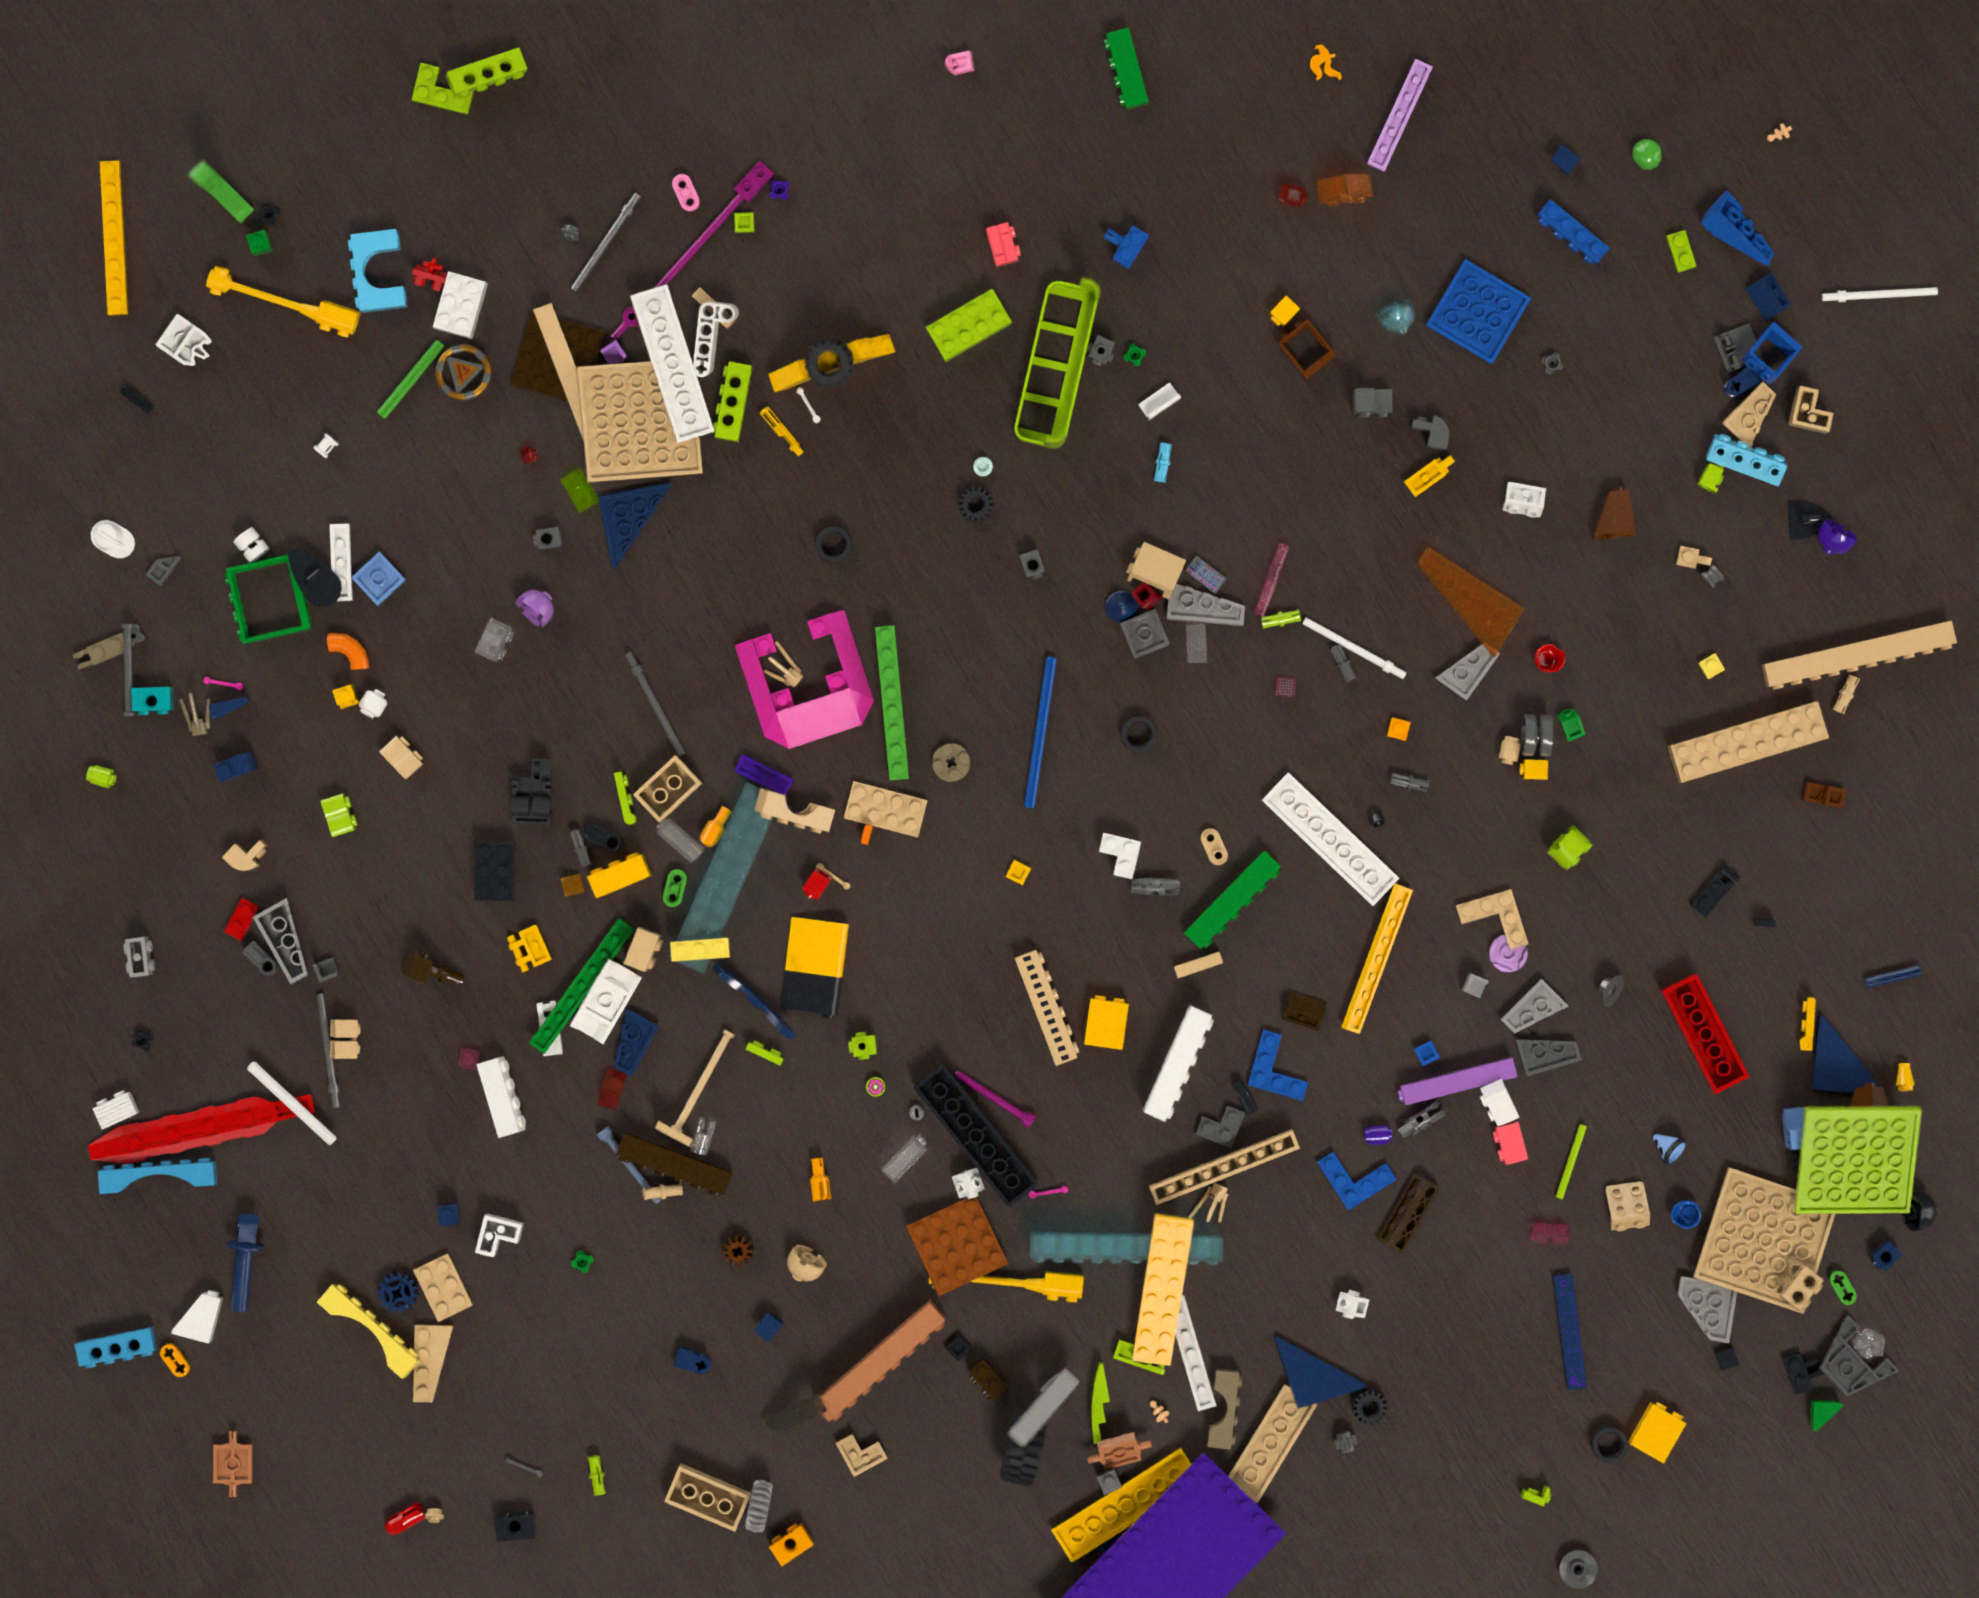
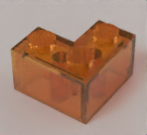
(1344, 188)

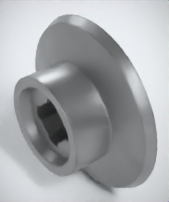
(1611, 989)

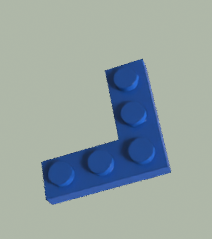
(1262, 1074)
(1357, 1192)

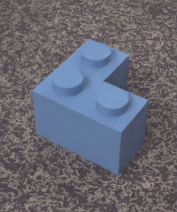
(1793, 1126)

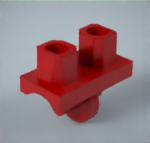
(431, 272)

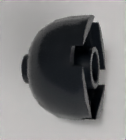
(1922, 1212)

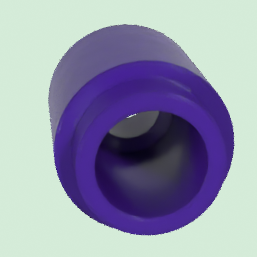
(1378, 1135)

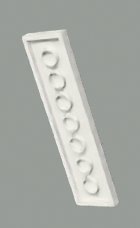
(672, 363)
(1330, 839)

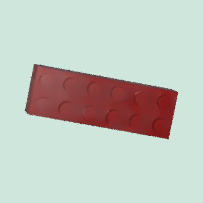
(1704, 1033)

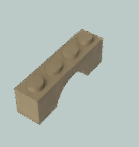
(1221, 1433)

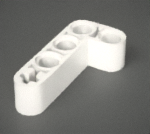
(710, 340)

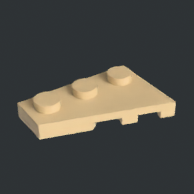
(1748, 416)

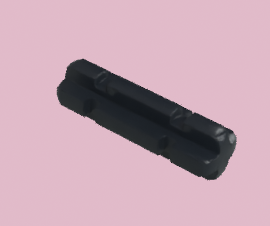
(138, 400)

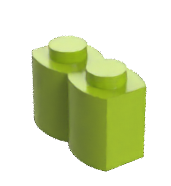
(338, 815)

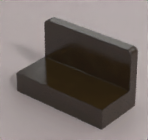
(1304, 1010)

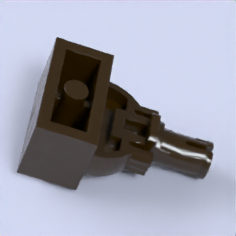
(419, 966)

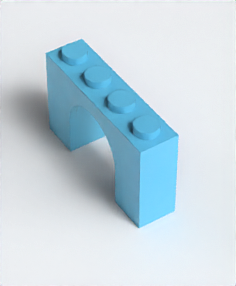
(363, 248)

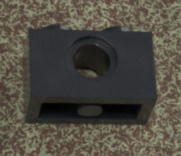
(505, 1532)

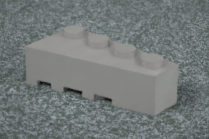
(281, 935)

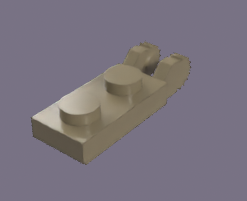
(102, 651)

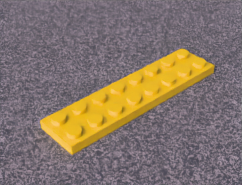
(1162, 1289)
(1118, 1508)

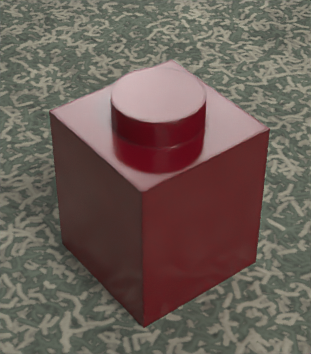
(1147, 595)

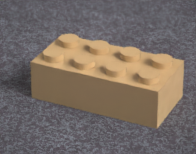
(707, 1497)

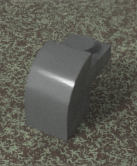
(1437, 429)

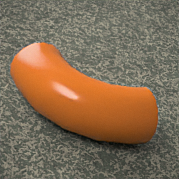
(349, 647)

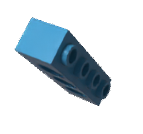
(144, 1336)

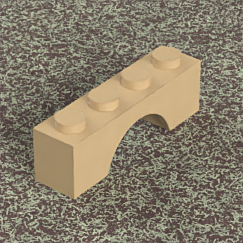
(775, 805)

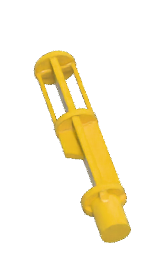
(781, 430)

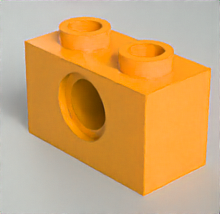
(785, 1554)

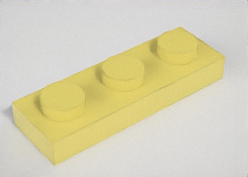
(700, 949)

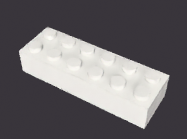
(1177, 1062)

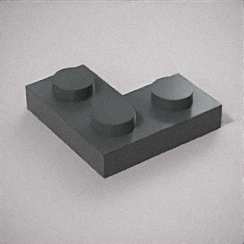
(1222, 1132)

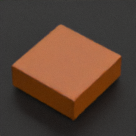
(866, 834)

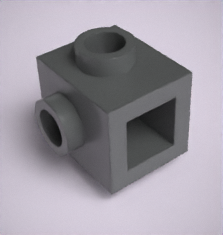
(1101, 344)

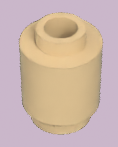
(1509, 750)

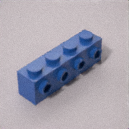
(1572, 232)

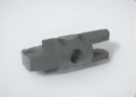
(1155, 886)
(1413, 1127)

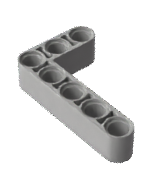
(1052, 1395)

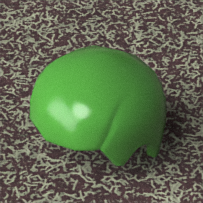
(1647, 154)

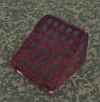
(1285, 687)

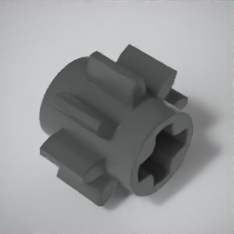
(1345, 1442)

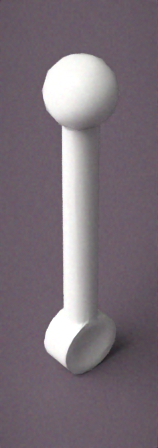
(816, 418)

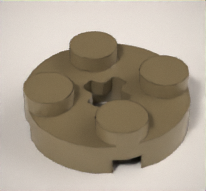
(940, 764)

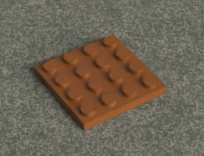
(956, 1245)

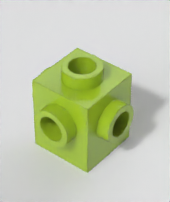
(868, 1040)

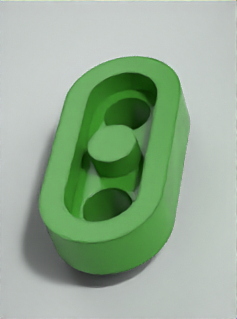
(675, 888)

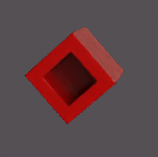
(816, 884)

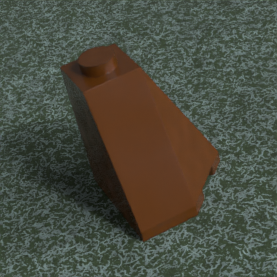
(1616, 516)
(1869, 1096)

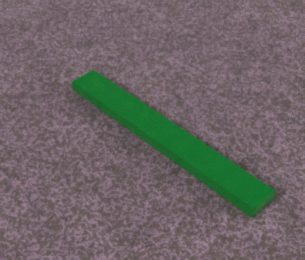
(580, 986)

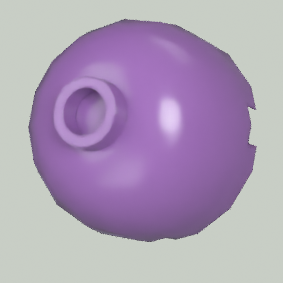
(536, 606)

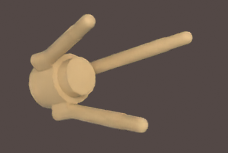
(792, 676)
(1217, 1193)

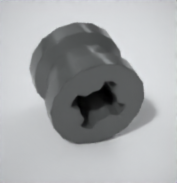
(1712, 576)

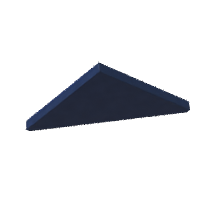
(626, 515)
(1835, 1064)
(1311, 1378)

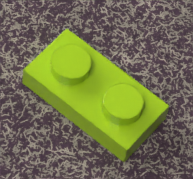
(1681, 251)
(758, 1049)

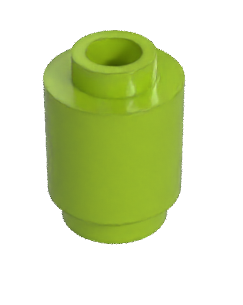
(101, 776)

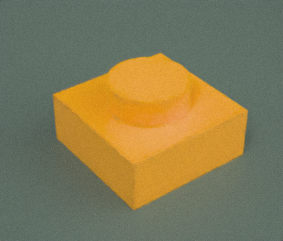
(1398, 729)

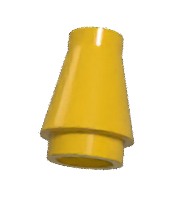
(1904, 1078)

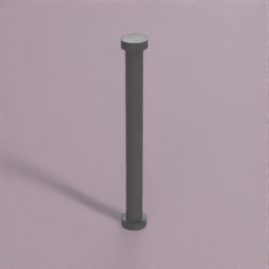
(128, 669)

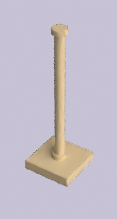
(676, 1130)

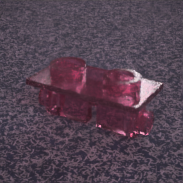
(1540, 1232)

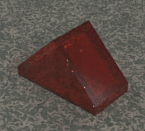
(612, 1089)

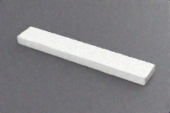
(1193, 1359)

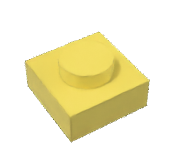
(1711, 666)

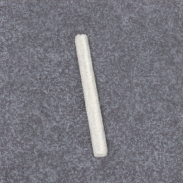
(291, 1103)

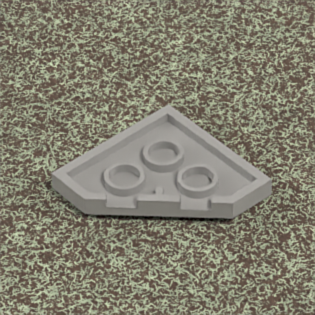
(1709, 1306)

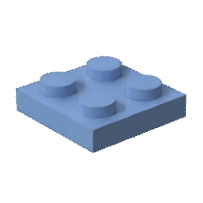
(378, 578)

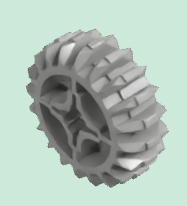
(759, 1506)

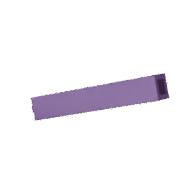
(1457, 1081)

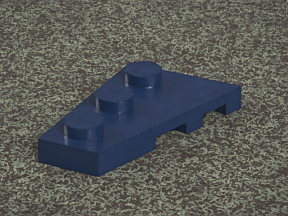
(634, 1041)

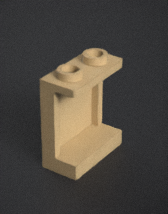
(1156, 568)

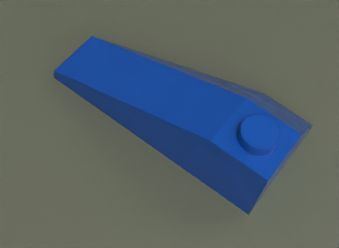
(1731, 226)

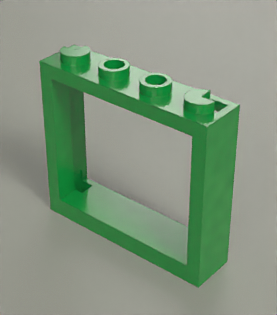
(239, 614)

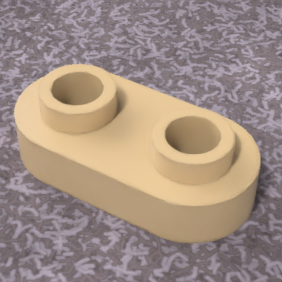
(1214, 846)

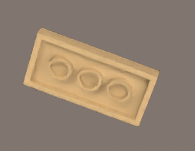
(885, 809)

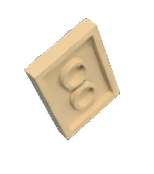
(443, 1287)

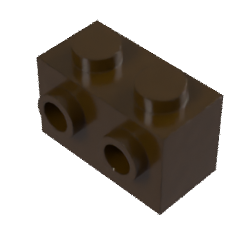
(988, 1378)

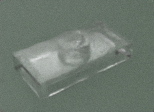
(1196, 643)

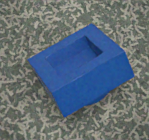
(1426, 1053)

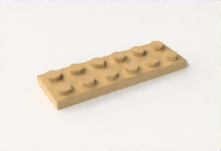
(1270, 1444)

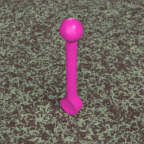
(239, 686)
(1032, 1194)

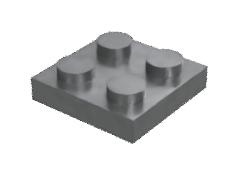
(1144, 633)

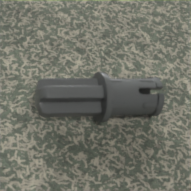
(1343, 663)
(1409, 782)
(580, 848)

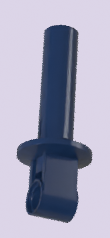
(244, 1245)

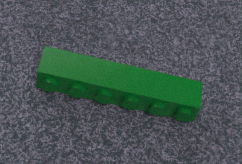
(1232, 899)

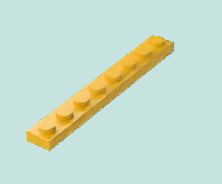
(113, 238)
(1377, 958)

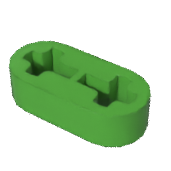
(1846, 1285)

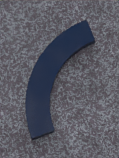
(776, 1020)

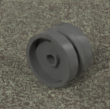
(1537, 735)

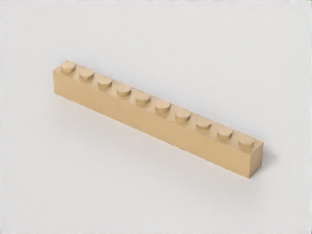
(1859, 654)

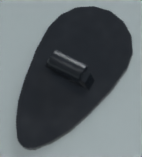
(314, 578)

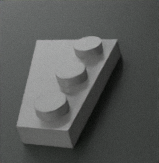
(1467, 672)
(1533, 1007)

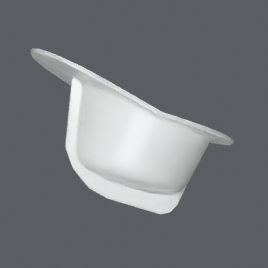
(112, 539)

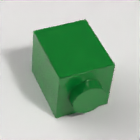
(259, 243)

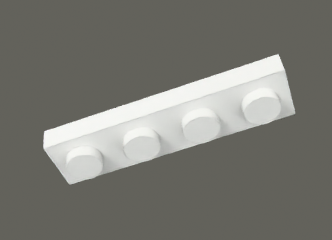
(341, 558)

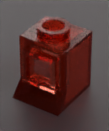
(1292, 196)

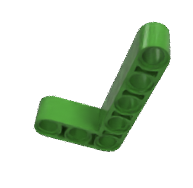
(221, 190)

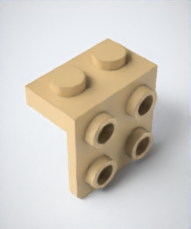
(1628, 1206)

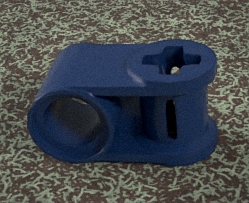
(1744, 380)
(689, 1360)

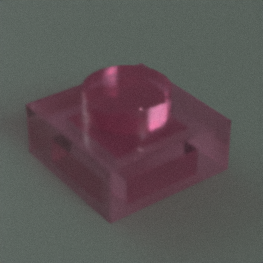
(469, 1058)

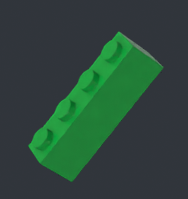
(1127, 69)

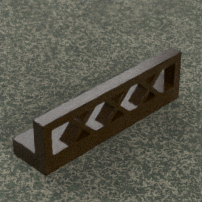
(1406, 1211)

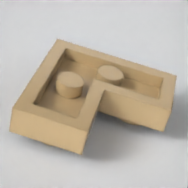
(858, 1459)

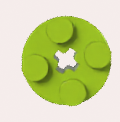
(1569, 847)

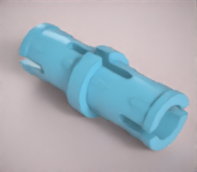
(1162, 462)

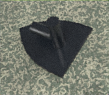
(1805, 519)

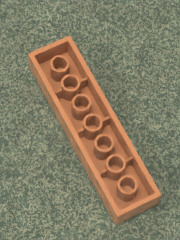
(880, 1359)

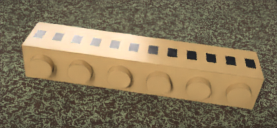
(1046, 1008)

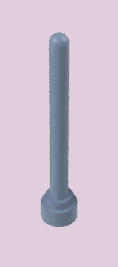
(607, 1136)

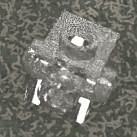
(1869, 1343)

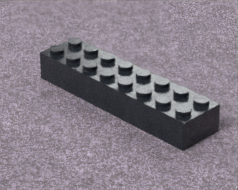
(976, 1135)

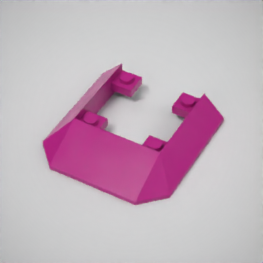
(820, 717)

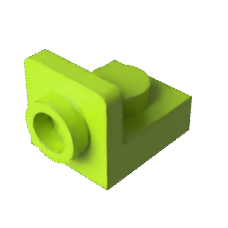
(1533, 1495)

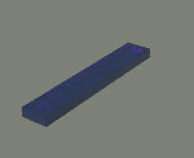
(1569, 1331)

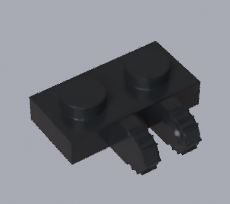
(1798, 1374)

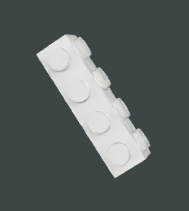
(501, 1096)

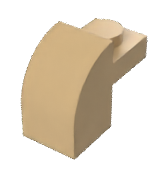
(241, 859)

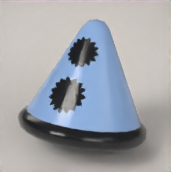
(1669, 1147)

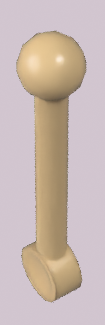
(846, 885)

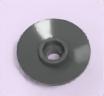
(1581, 1578)

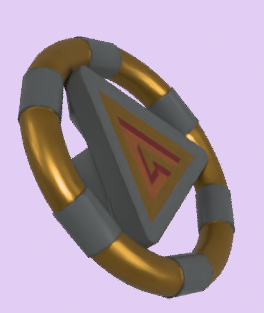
(463, 372)

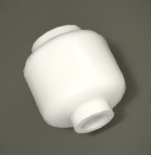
(373, 703)

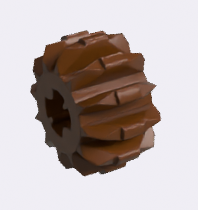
(741, 1257)

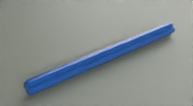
(1040, 732)

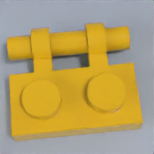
(534, 945)

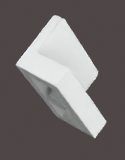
(1159, 401)

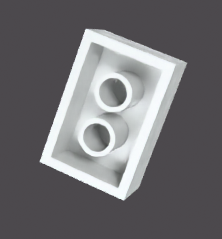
(460, 305)

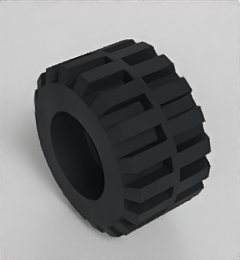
(822, 378)

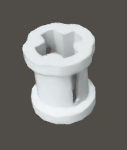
(326, 445)

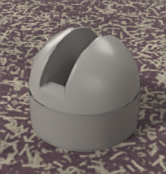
(921, 1112)

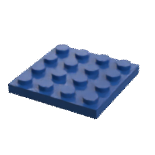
(1478, 311)

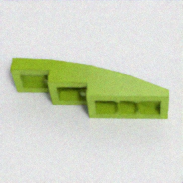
(1099, 1396)

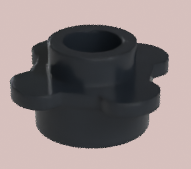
(266, 208)
(137, 1040)

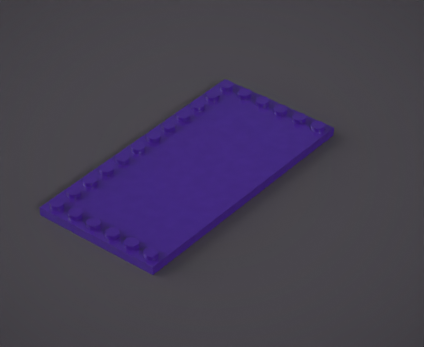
(1186, 1544)

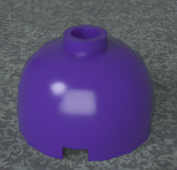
(1835, 538)

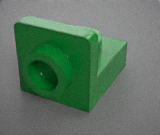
(1571, 724)

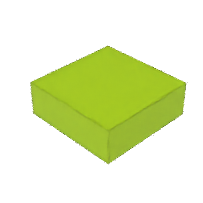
(744, 222)

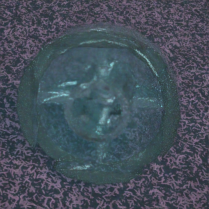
(1397, 316)

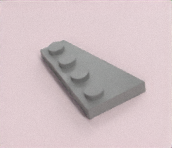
(1201, 607)

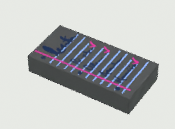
(1205, 574)

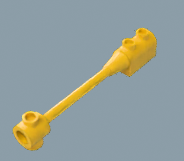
(327, 314)
(1053, 1285)

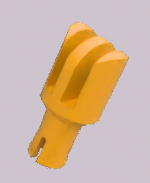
(714, 828)
(820, 1181)

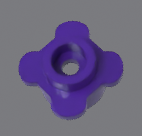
(783, 193)

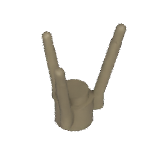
(197, 725)

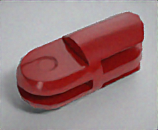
(405, 1519)

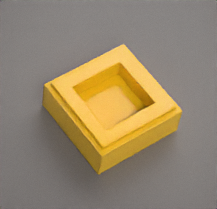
(1018, 872)

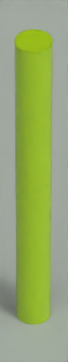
(1571, 1161)

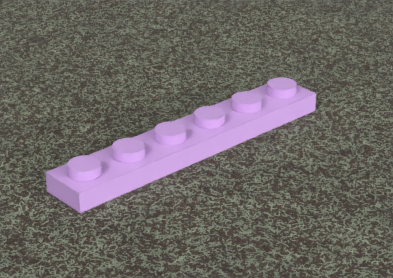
(1399, 115)

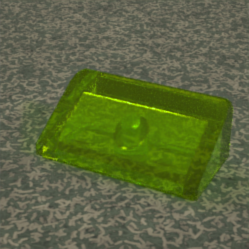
(579, 490)

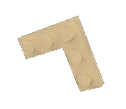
(1501, 904)

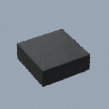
(1764, 922)
(958, 1347)
(1727, 1358)

